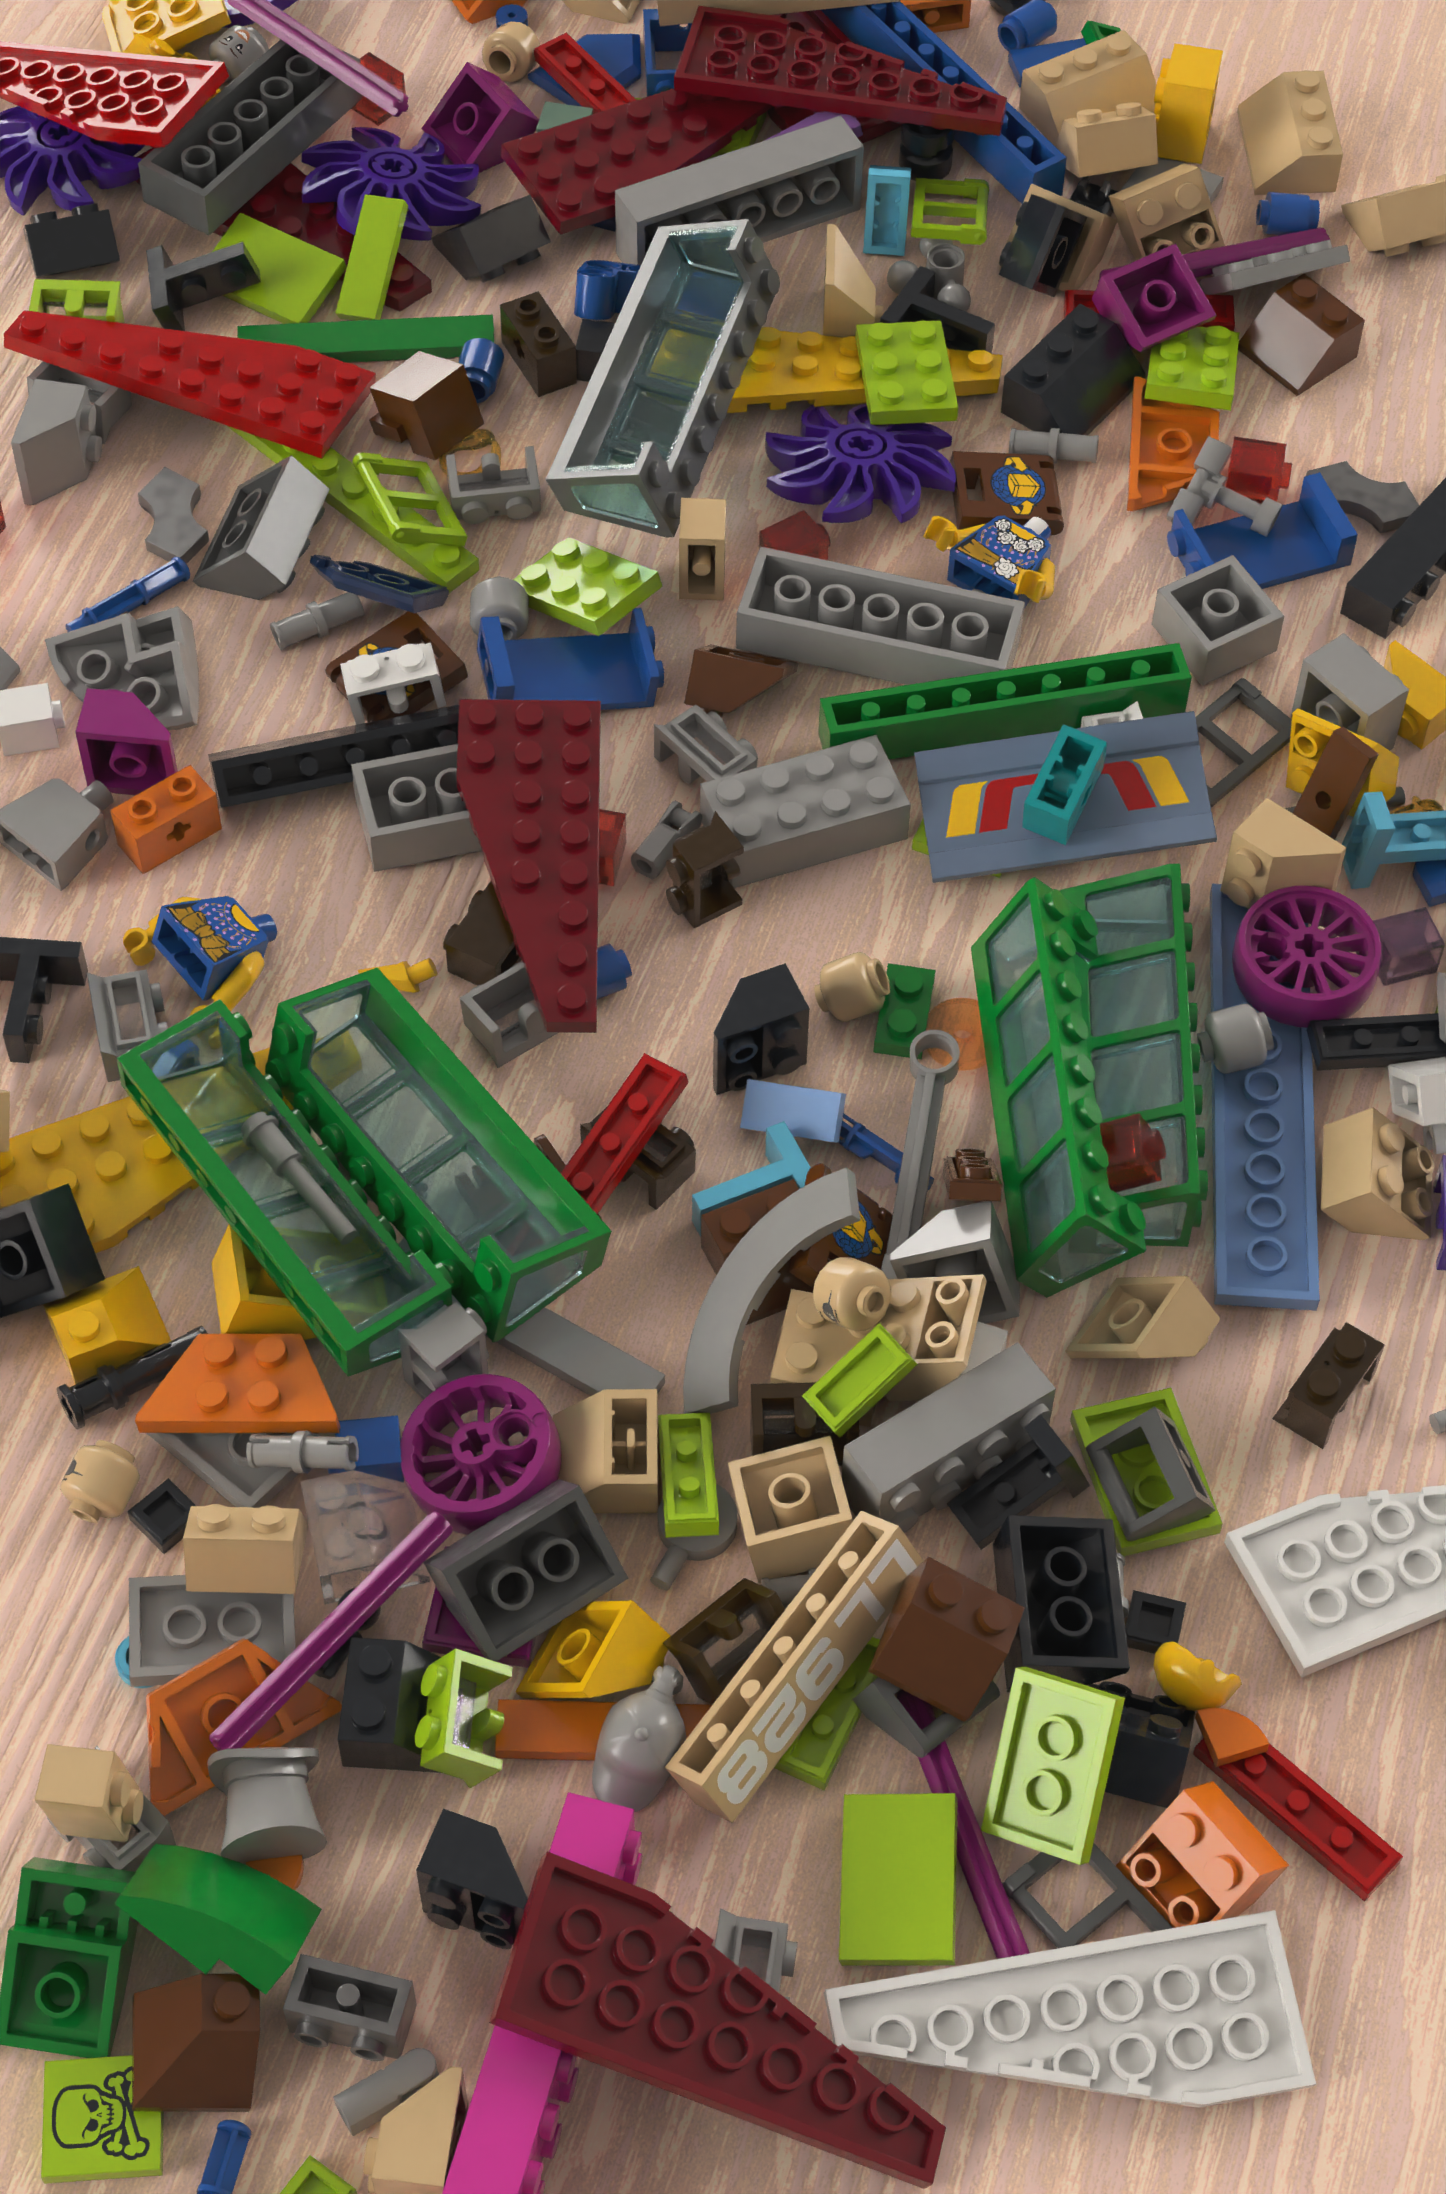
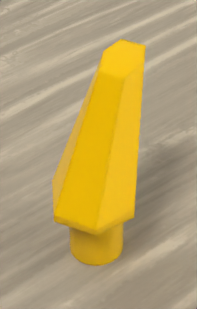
(407, 977)

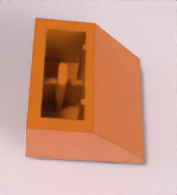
(1201, 1859)

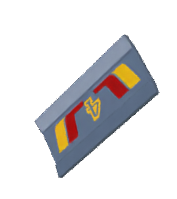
(1143, 802)

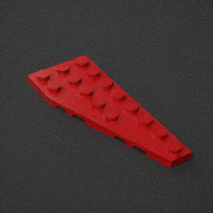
(108, 92)
(243, 383)

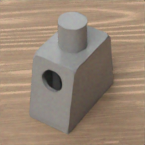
(56, 828)

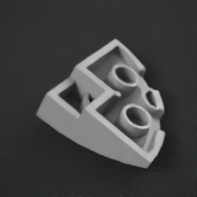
(141, 656)

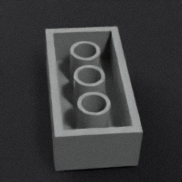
(412, 808)
(809, 809)
(946, 1439)

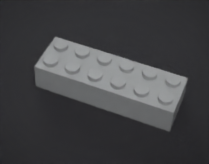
(773, 183)
(873, 621)

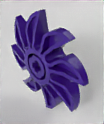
(47, 154)
(381, 168)
(858, 464)

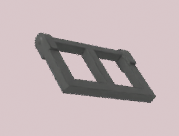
(1247, 763)
(1125, 1893)

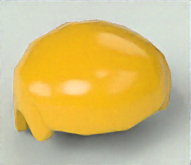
(1191, 1679)

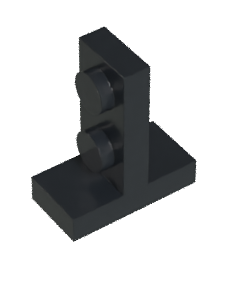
(196, 280)
(960, 328)
(34, 968)
(1019, 1484)

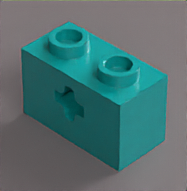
(1064, 784)

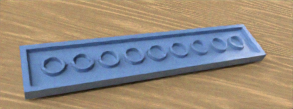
(1262, 1153)

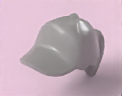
(639, 1742)

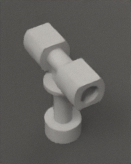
(1209, 487)

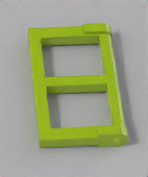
(965, 233)
(371, 464)

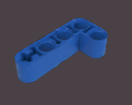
(602, 288)

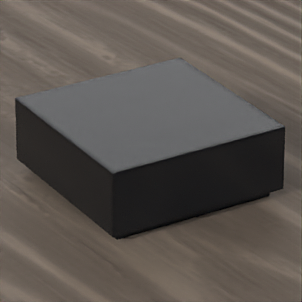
(162, 1515)
(1153, 1621)

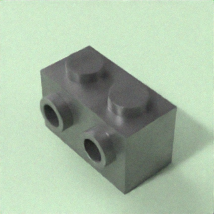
(349, 2008)

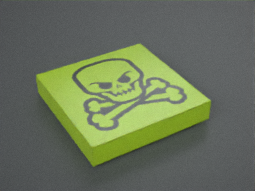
(92, 2125)

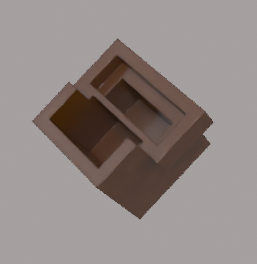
(427, 404)

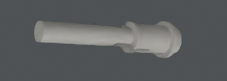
(263, 1134)

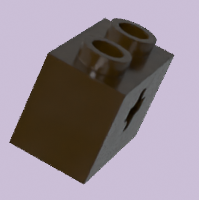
(538, 344)

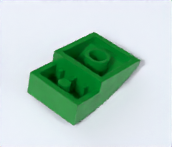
(219, 1911)
(66, 1959)

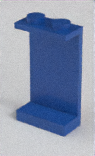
(1304, 541)
(601, 668)

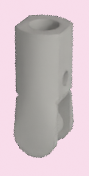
(658, 846)
(385, 2089)

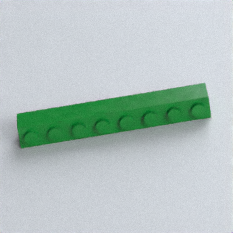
(1008, 701)

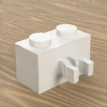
(1420, 1096)

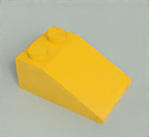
(248, 1296)

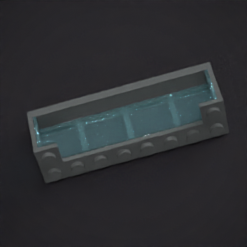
(666, 377)

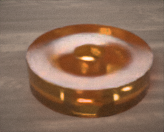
(954, 1016)

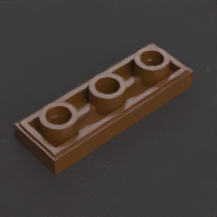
(1335, 782)
(971, 1176)

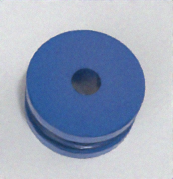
(511, 13)

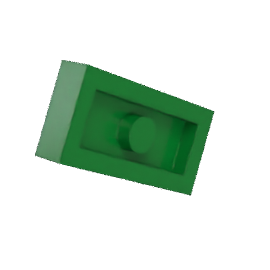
(904, 1009)

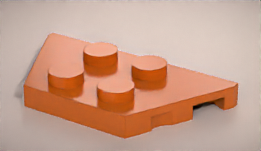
(1164, 446)
(241, 1388)
(198, 1701)

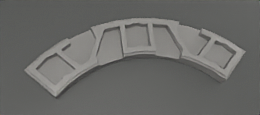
(748, 1276)

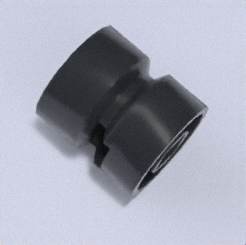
(926, 151)

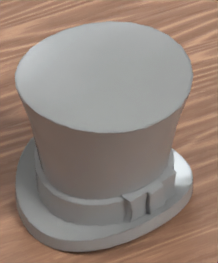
(267, 1802)

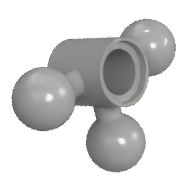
(947, 263)

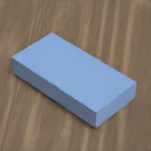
(805, 1110)

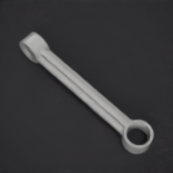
(919, 1139)

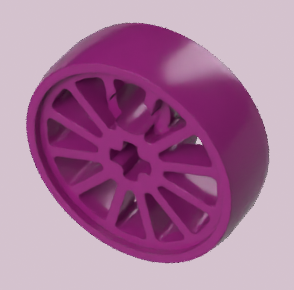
(1306, 955)
(463, 1467)

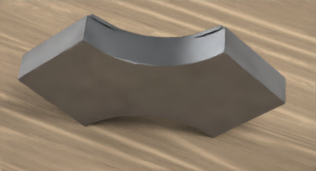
(171, 503)
(1379, 503)

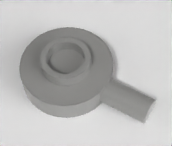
(695, 1547)

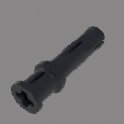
(114, 1385)

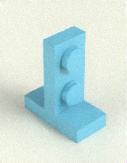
(886, 210)
(1389, 838)
(785, 1164)

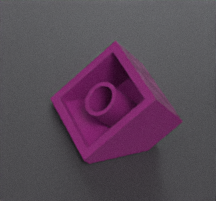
(478, 117)
(1153, 299)
(123, 742)

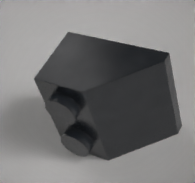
(494, 239)
(1041, 245)
(44, 1251)
(383, 1704)

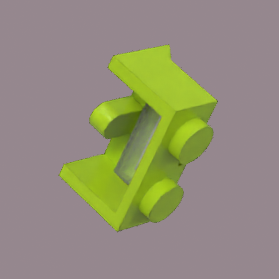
(78, 299)
(459, 1716)

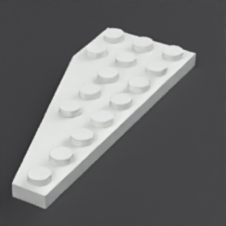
(1346, 1571)
(1145, 2016)

